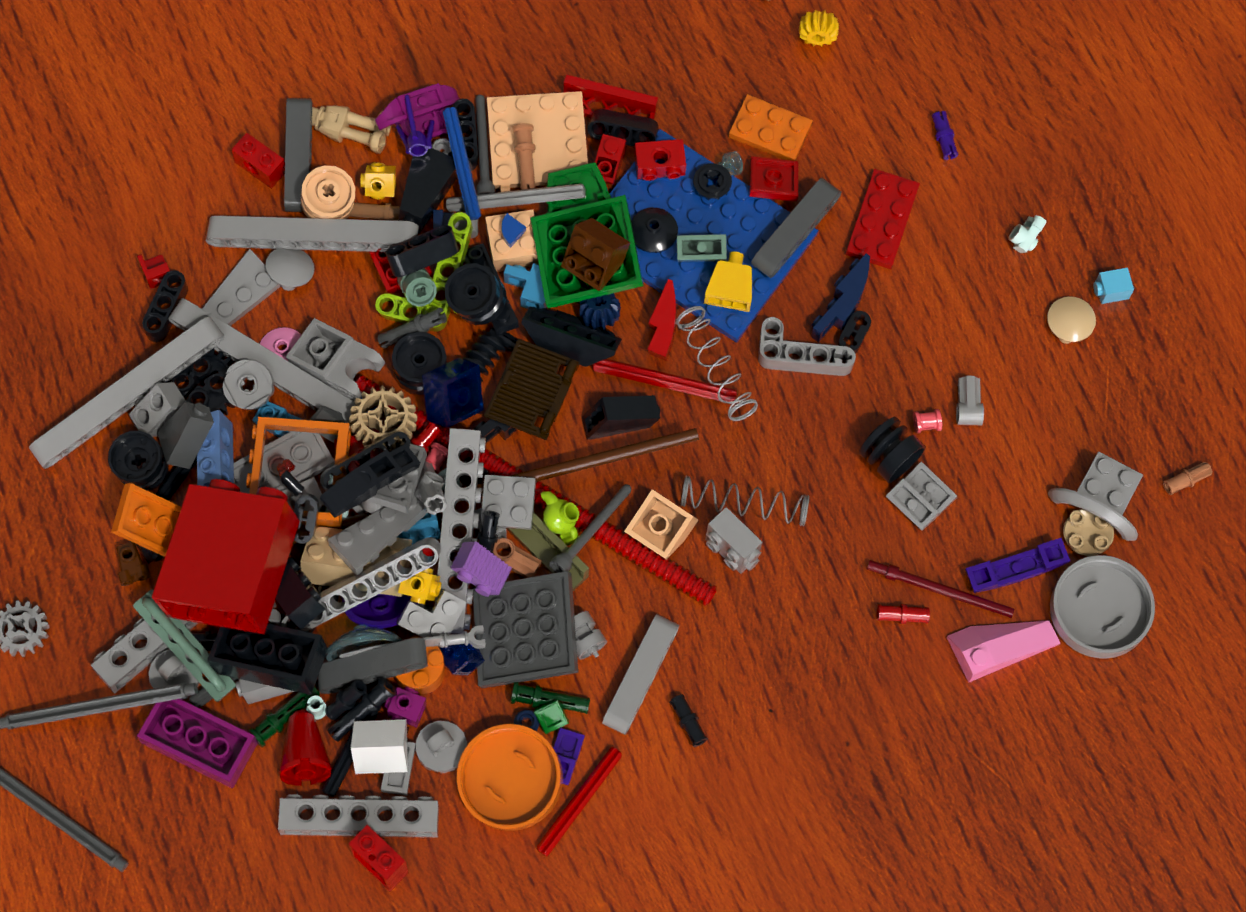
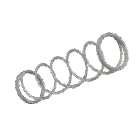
(697, 322)
(687, 482)

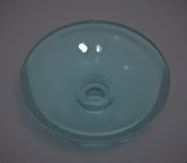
(358, 639)

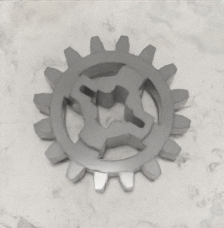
(26, 620)

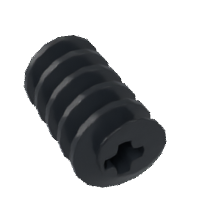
(484, 351)

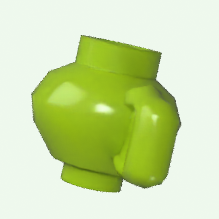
(560, 517)

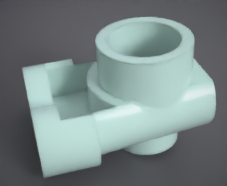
(1025, 236)

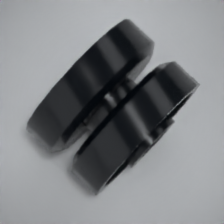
(475, 294)
(415, 356)

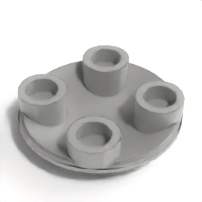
(289, 268)

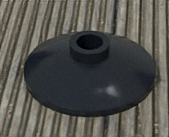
(654, 239)

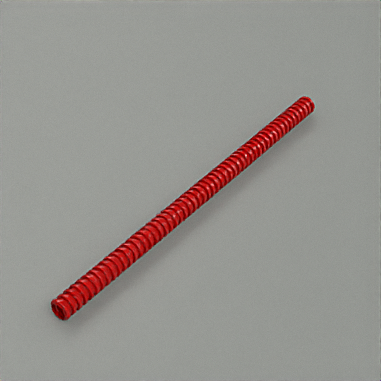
(607, 534)

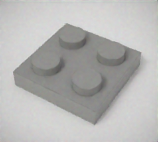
(511, 499)

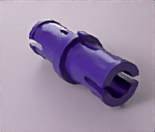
(944, 135)

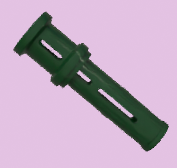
(533, 695)
(275, 725)

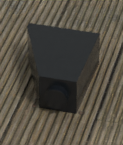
(620, 415)

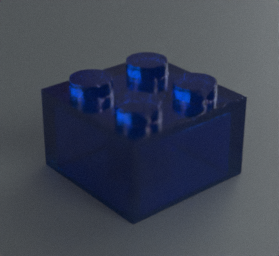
(453, 392)

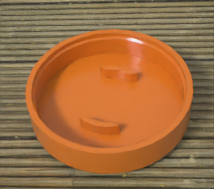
(509, 777)

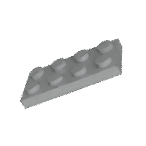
(303, 449)

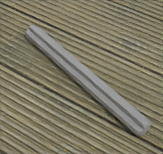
(521, 197)

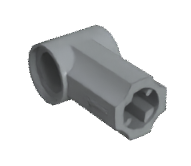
(969, 409)

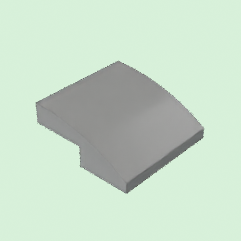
(921, 496)

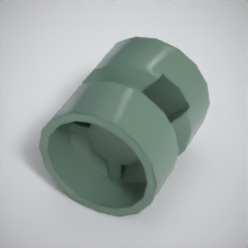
(418, 287)

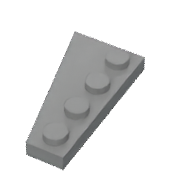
(241, 290)
(372, 534)

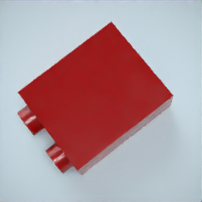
(227, 556)

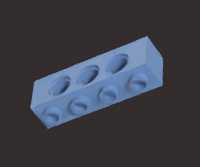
(216, 453)

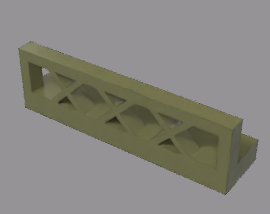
(546, 545)

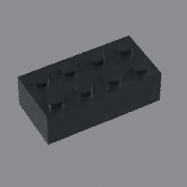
(276, 659)

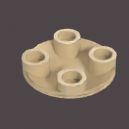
(1071, 319)
(1087, 533)

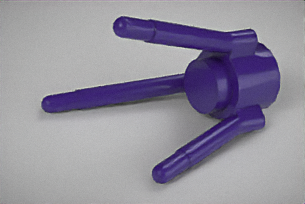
(416, 143)

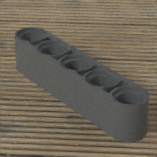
(297, 150)
(796, 227)
(372, 665)

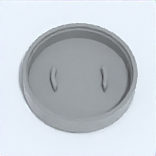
(1102, 607)

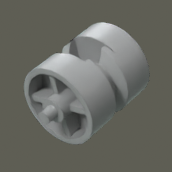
(588, 638)

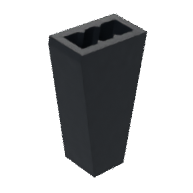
(426, 186)

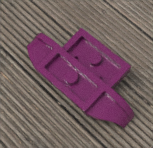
(426, 106)

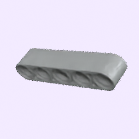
(640, 674)

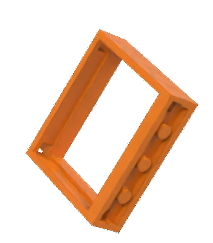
(256, 455)

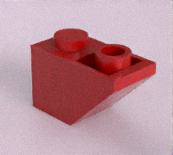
(610, 157)

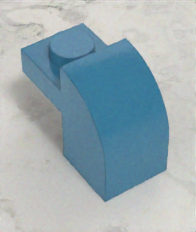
(530, 282)

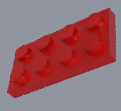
(882, 218)

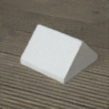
(380, 746)

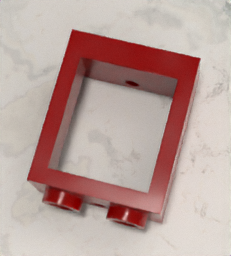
(376, 854)

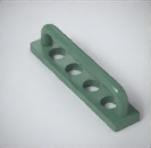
(185, 645)

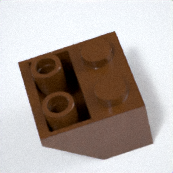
(594, 253)

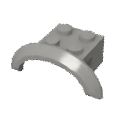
(1104, 493)

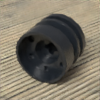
(888, 445)
(128, 452)

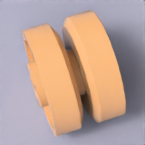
(331, 182)

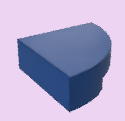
(512, 230)

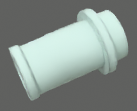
(314, 701)

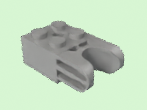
(333, 357)

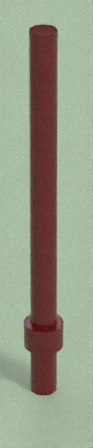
(893, 573)

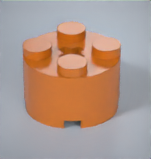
(428, 678)

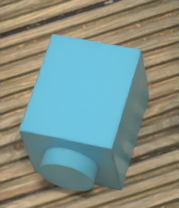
(1113, 285)

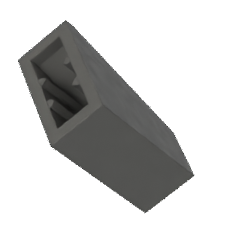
(185, 433)

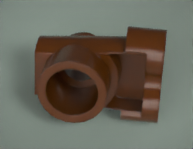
(132, 568)

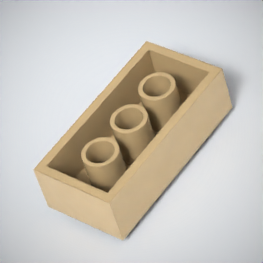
(328, 569)

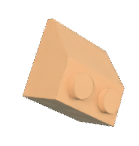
(661, 525)

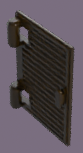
(531, 389)

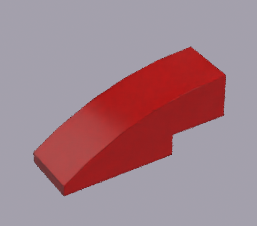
(664, 322)

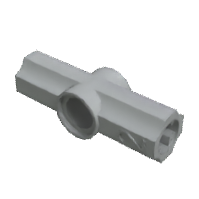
(430, 490)

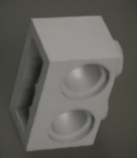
(156, 407)

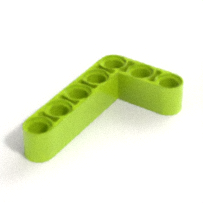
(401, 304)

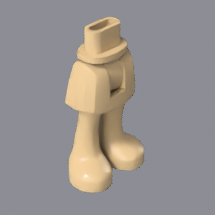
(335, 123)

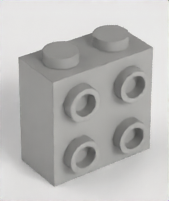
(733, 541)

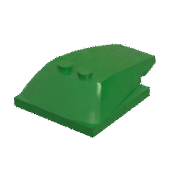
(554, 230)

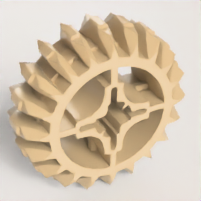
(360, 419)

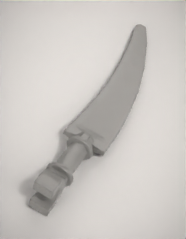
(442, 640)

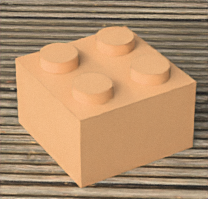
(522, 252)

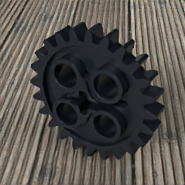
(214, 398)

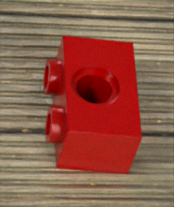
(668, 150)
(259, 160)

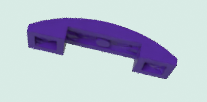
(1018, 567)

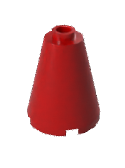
(303, 752)

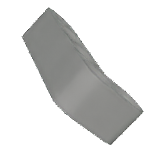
(806, 352)

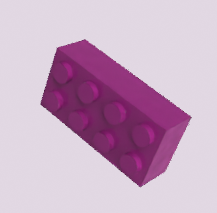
(198, 740)

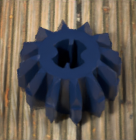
(600, 311)

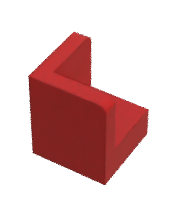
(153, 269)

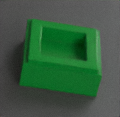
(551, 716)

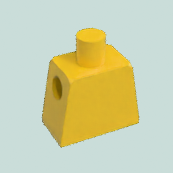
(730, 284)

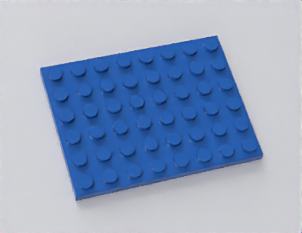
(742, 218)

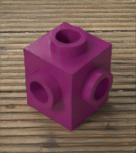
(414, 705)

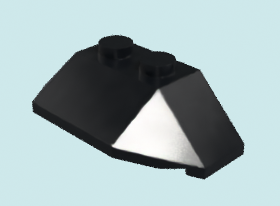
(569, 336)

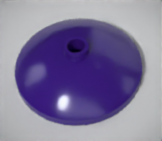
(379, 611)

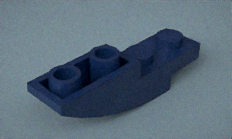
(846, 299)

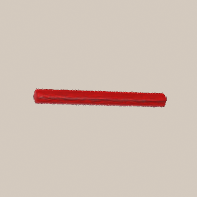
(664, 380)

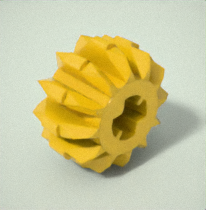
(818, 28)

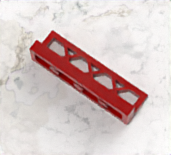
(611, 96)

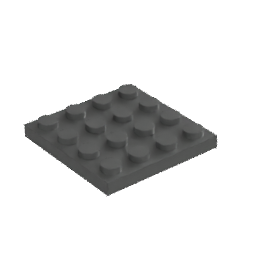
(527, 630)

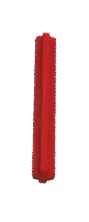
(579, 801)

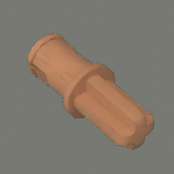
(1187, 478)

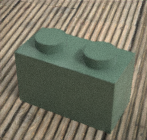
(701, 248)

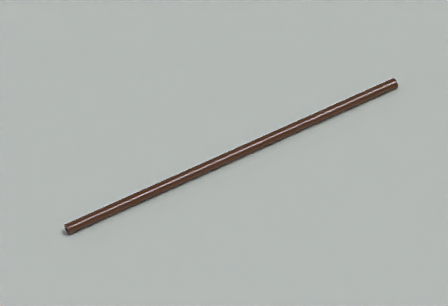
(575, 464)

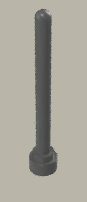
(484, 185)
(563, 561)

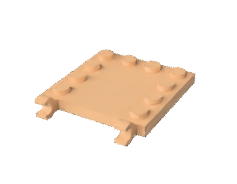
(556, 135)

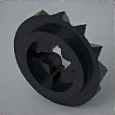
(712, 171)

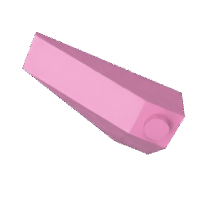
(994, 647)

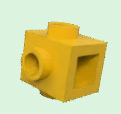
(379, 181)
(421, 586)

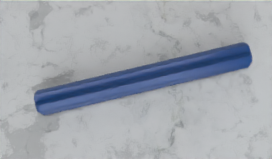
(461, 163)

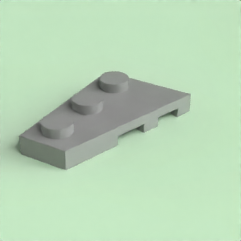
(400, 493)

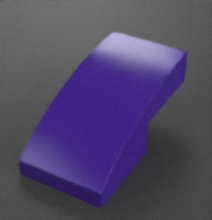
(568, 749)

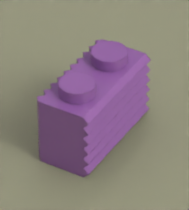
(480, 568)

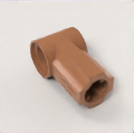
(519, 560)

